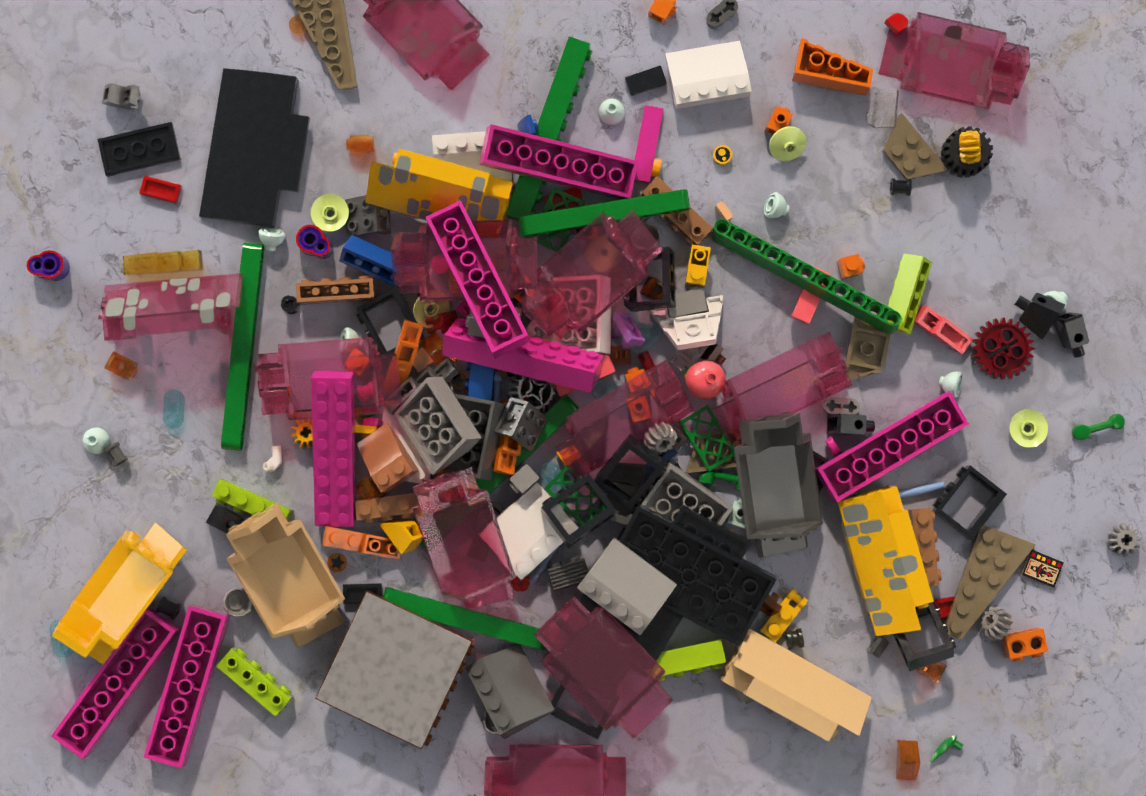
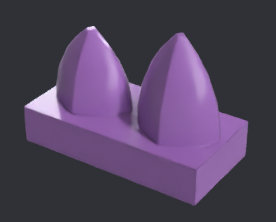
(627, 327)

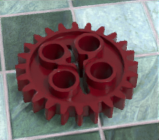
(1011, 364)

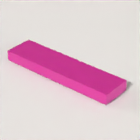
(647, 142)

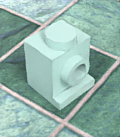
(733, 517)

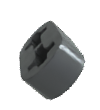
(724, 16)

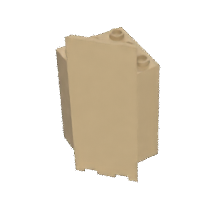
(285, 576)
(795, 687)

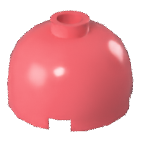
(705, 380)

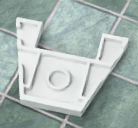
(691, 330)

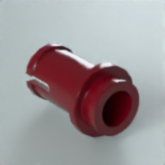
(646, 360)

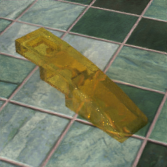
(162, 262)

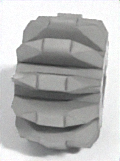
(660, 438)
(1127, 546)
(996, 623)

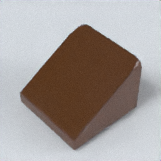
(652, 288)

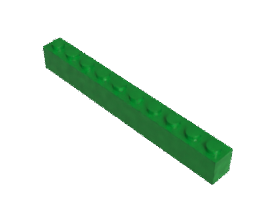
(552, 120)

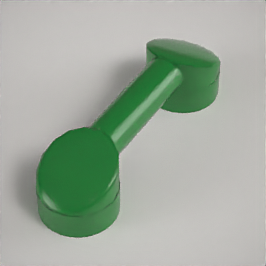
(1082, 431)
(709, 477)

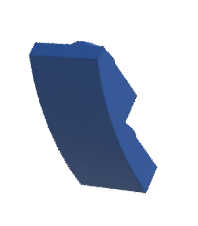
(528, 125)

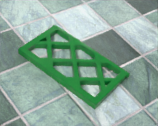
(549, 205)
(691, 436)
(574, 513)

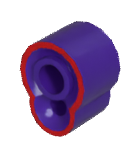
(314, 242)
(48, 265)

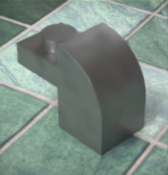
(121, 96)

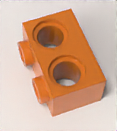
(1024, 639)

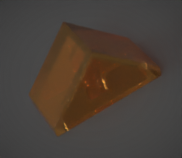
(434, 346)
(933, 671)
(907, 760)

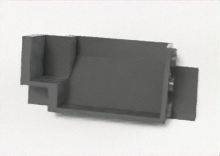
(777, 483)

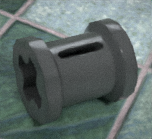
(115, 454)

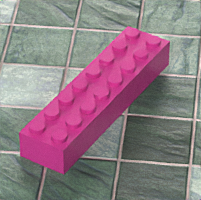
(558, 162)
(478, 279)
(536, 359)
(891, 447)
(333, 448)
(115, 683)
(186, 686)

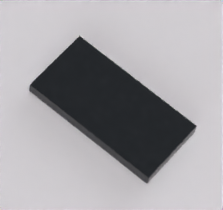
(139, 149)

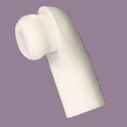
(275, 461)

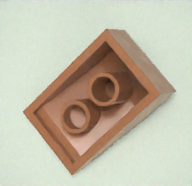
(386, 458)

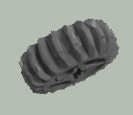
(540, 401)

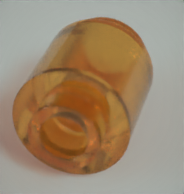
(360, 144)

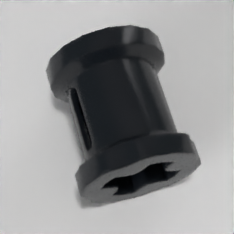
(900, 186)
(284, 304)
(168, 608)

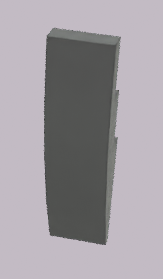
(445, 369)

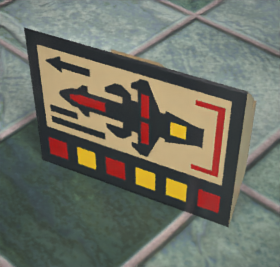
(1042, 568)

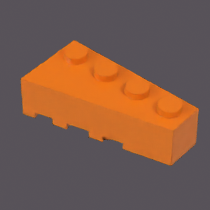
(830, 70)

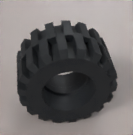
(953, 160)

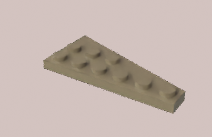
(329, 31)
(987, 569)

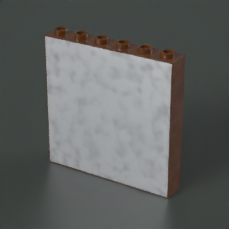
(395, 670)

